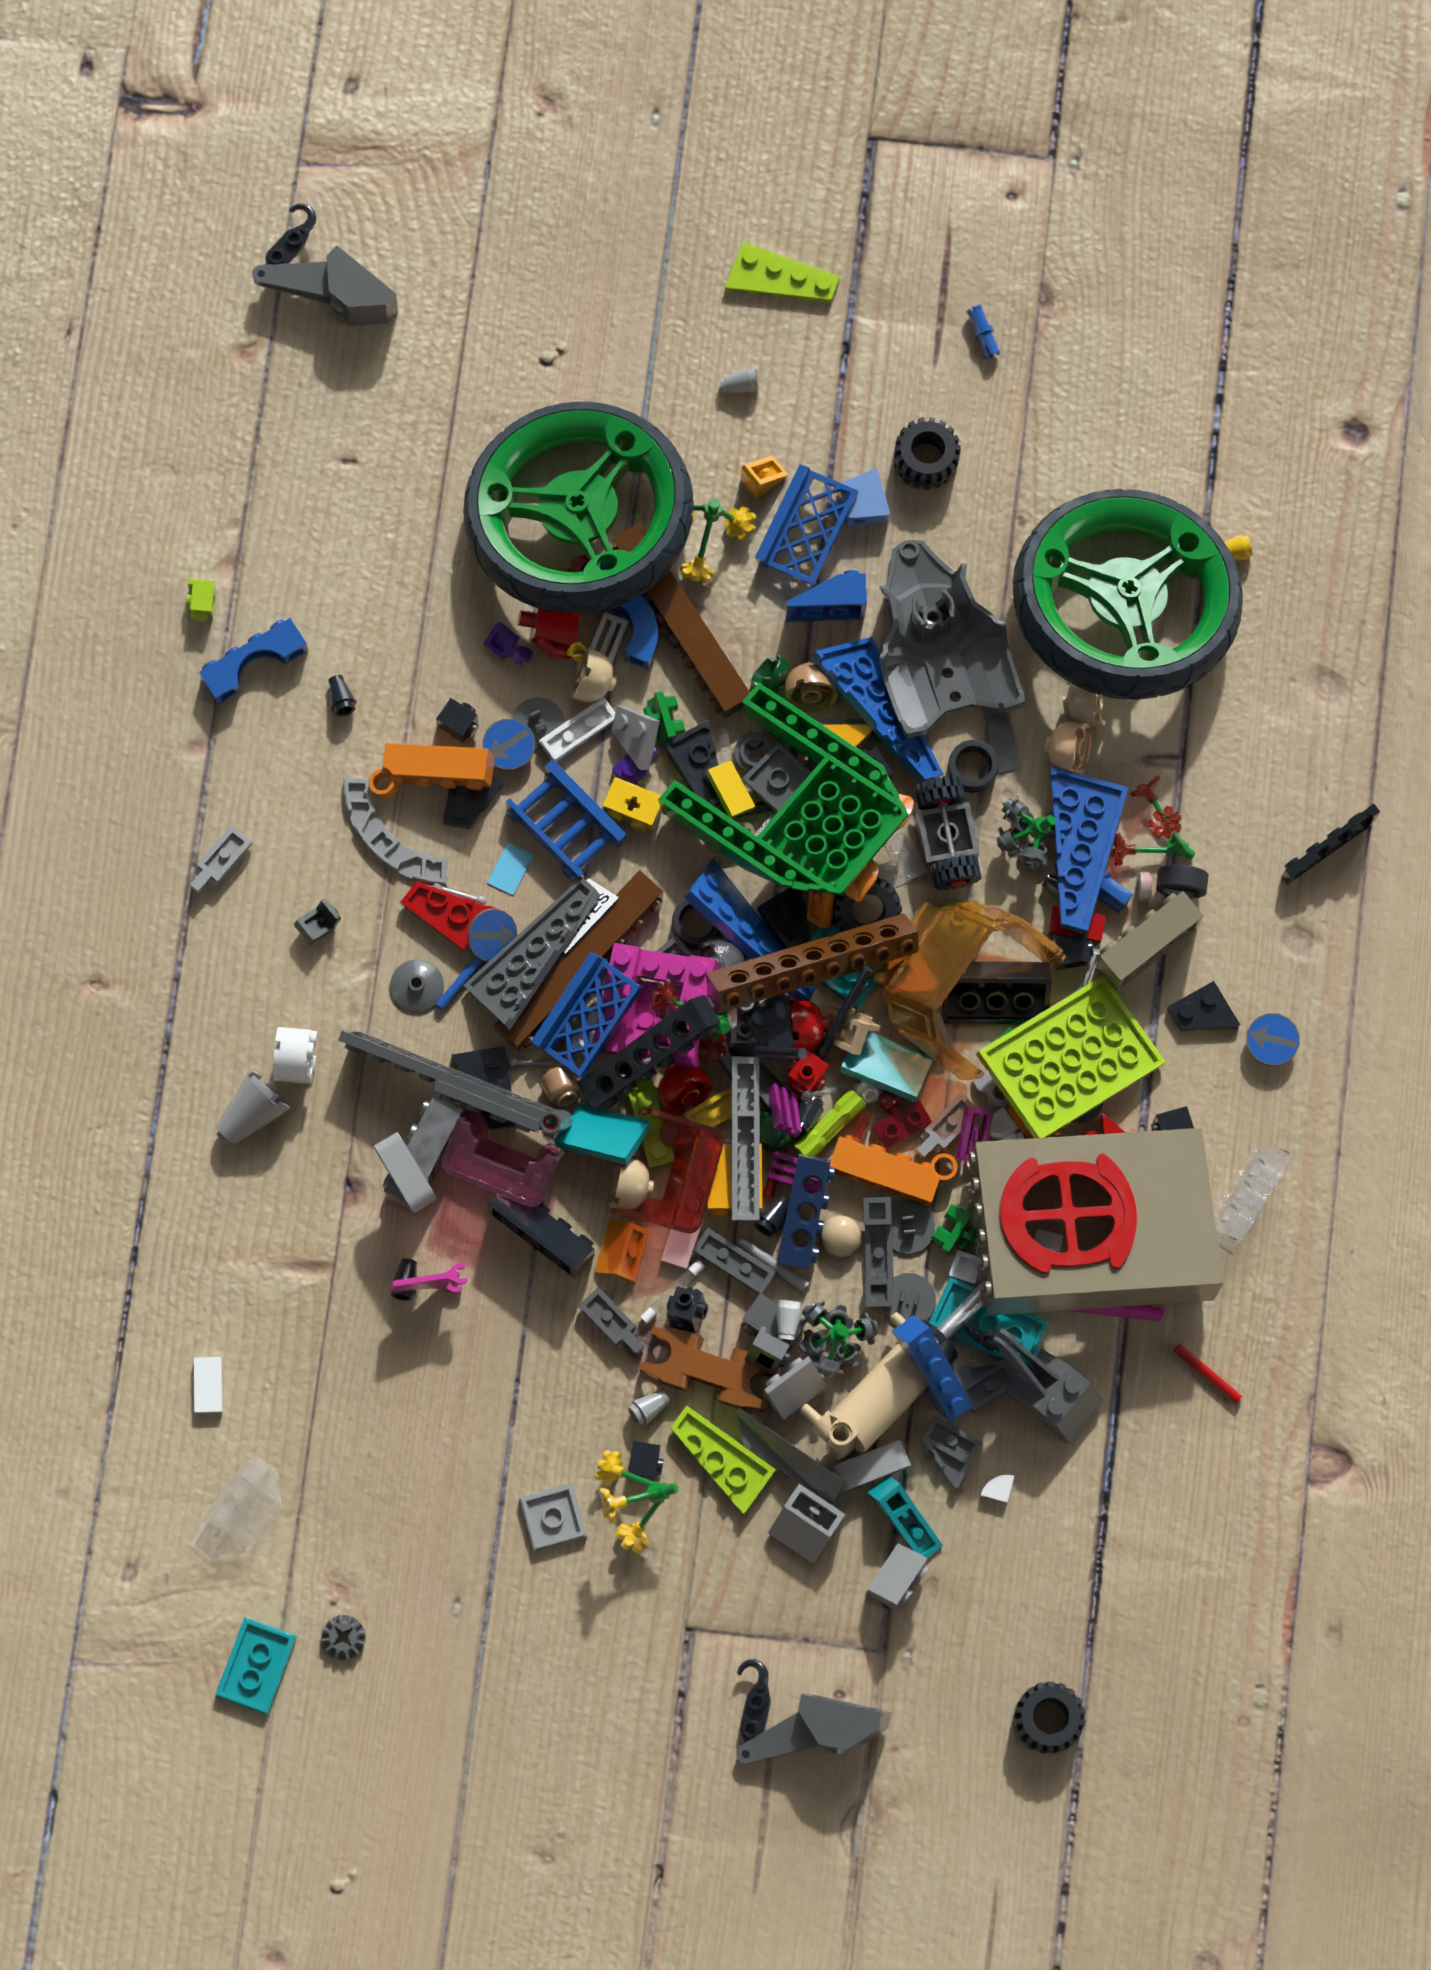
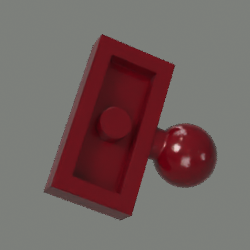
(900, 1122)

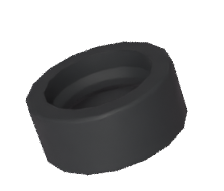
(982, 748)
(1182, 878)
(677, 929)

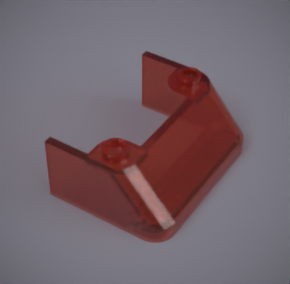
(689, 1178)

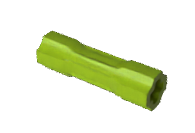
(819, 1136)

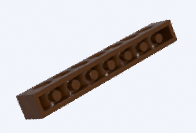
(812, 962)

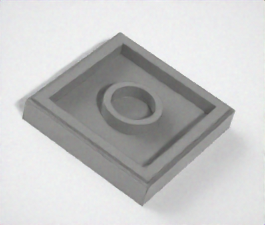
(553, 1517)

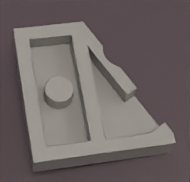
(636, 735)

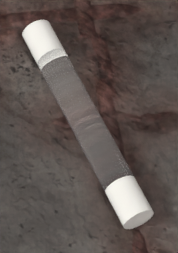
(682, 1281)

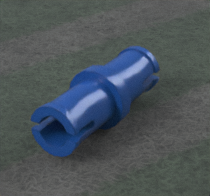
(983, 331)

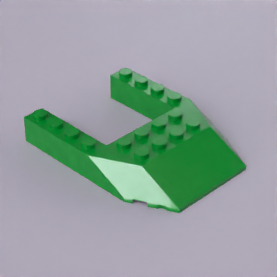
(823, 829)

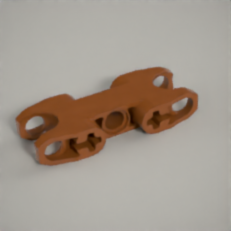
(690, 1363)

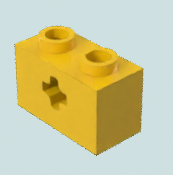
(623, 795)

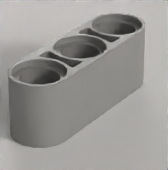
(405, 1172)
(872, 1466)

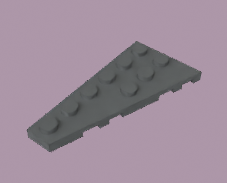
(520, 967)

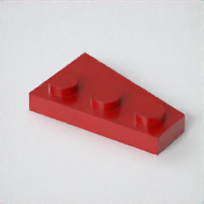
(443, 911)

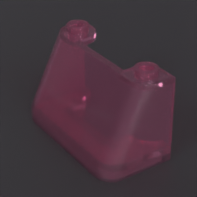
(497, 1167)

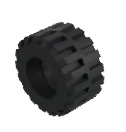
(926, 433)
(883, 890)
(1066, 1700)

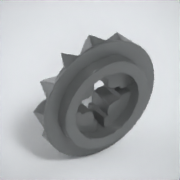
(752, 741)
(357, 1637)

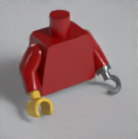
(553, 633)

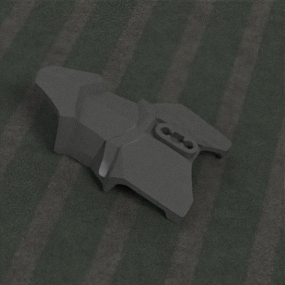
(938, 633)

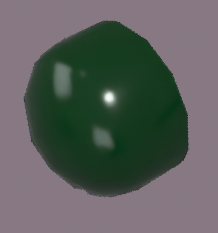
(772, 673)
(772, 1139)

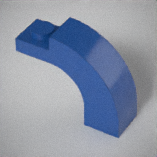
(644, 639)

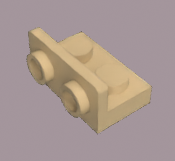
(853, 1031)

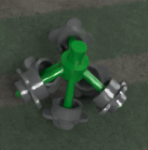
(1023, 824)
(839, 1329)

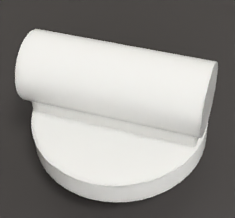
(867, 1092)

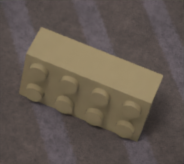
(1149, 940)

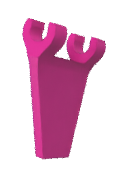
(436, 1281)

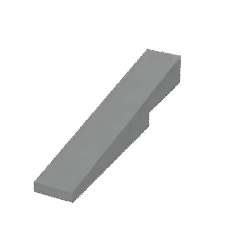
(745, 1138)

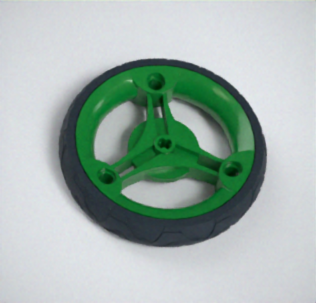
(578, 507)
(1127, 594)

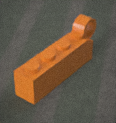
(433, 765)
(889, 1172)

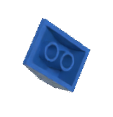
(835, 599)

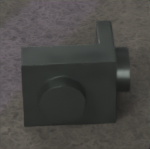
(318, 922)

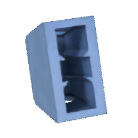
(870, 504)

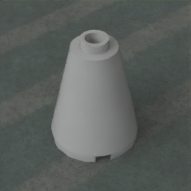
(250, 1109)

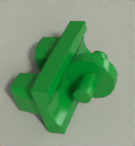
(659, 708)
(946, 1239)

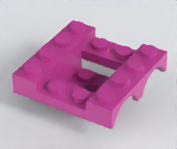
(654, 966)

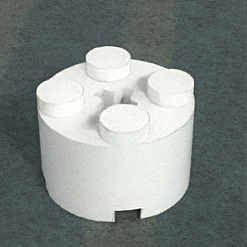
(294, 1055)

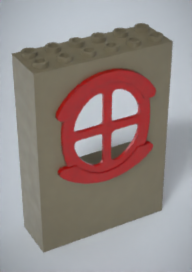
(1160, 1208)

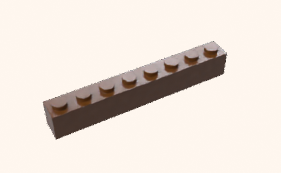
(690, 635)
(623, 916)

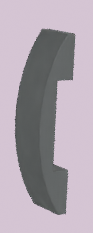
(878, 1252)

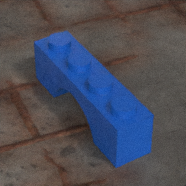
(280, 642)
(925, 1352)

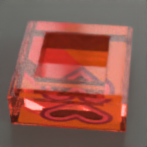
(862, 1124)

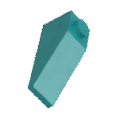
(904, 1517)

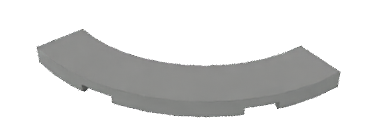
(383, 844)

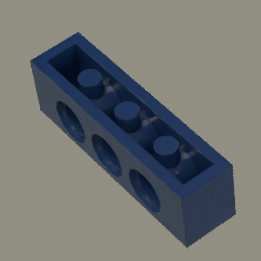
(789, 1251)

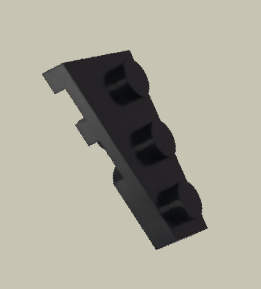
(692, 757)
(488, 1066)

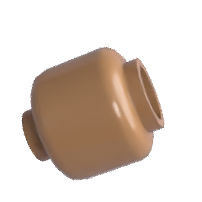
(560, 1085)

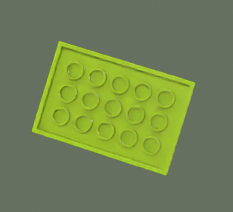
(1070, 1058)

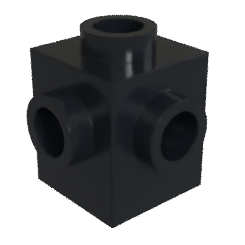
(686, 1309)

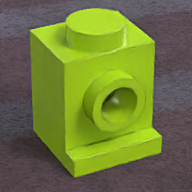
(201, 600)

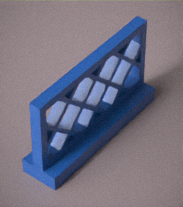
(786, 515)
(573, 1004)

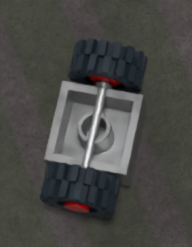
(947, 833)

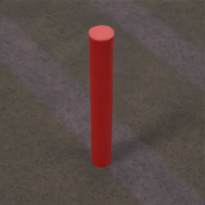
(1207, 1373)

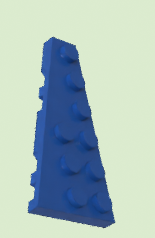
(858, 677)
(1084, 832)
(731, 914)

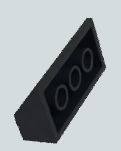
(999, 993)
(544, 1233)

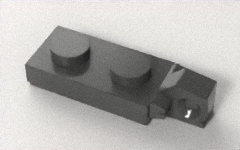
(611, 1321)

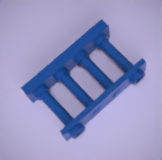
(573, 796)

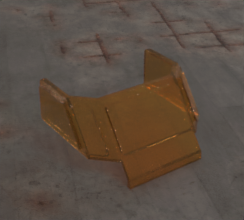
(947, 945)

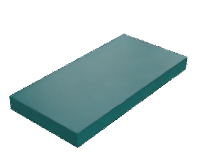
(1024, 1327)

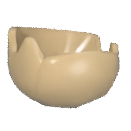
(840, 1236)

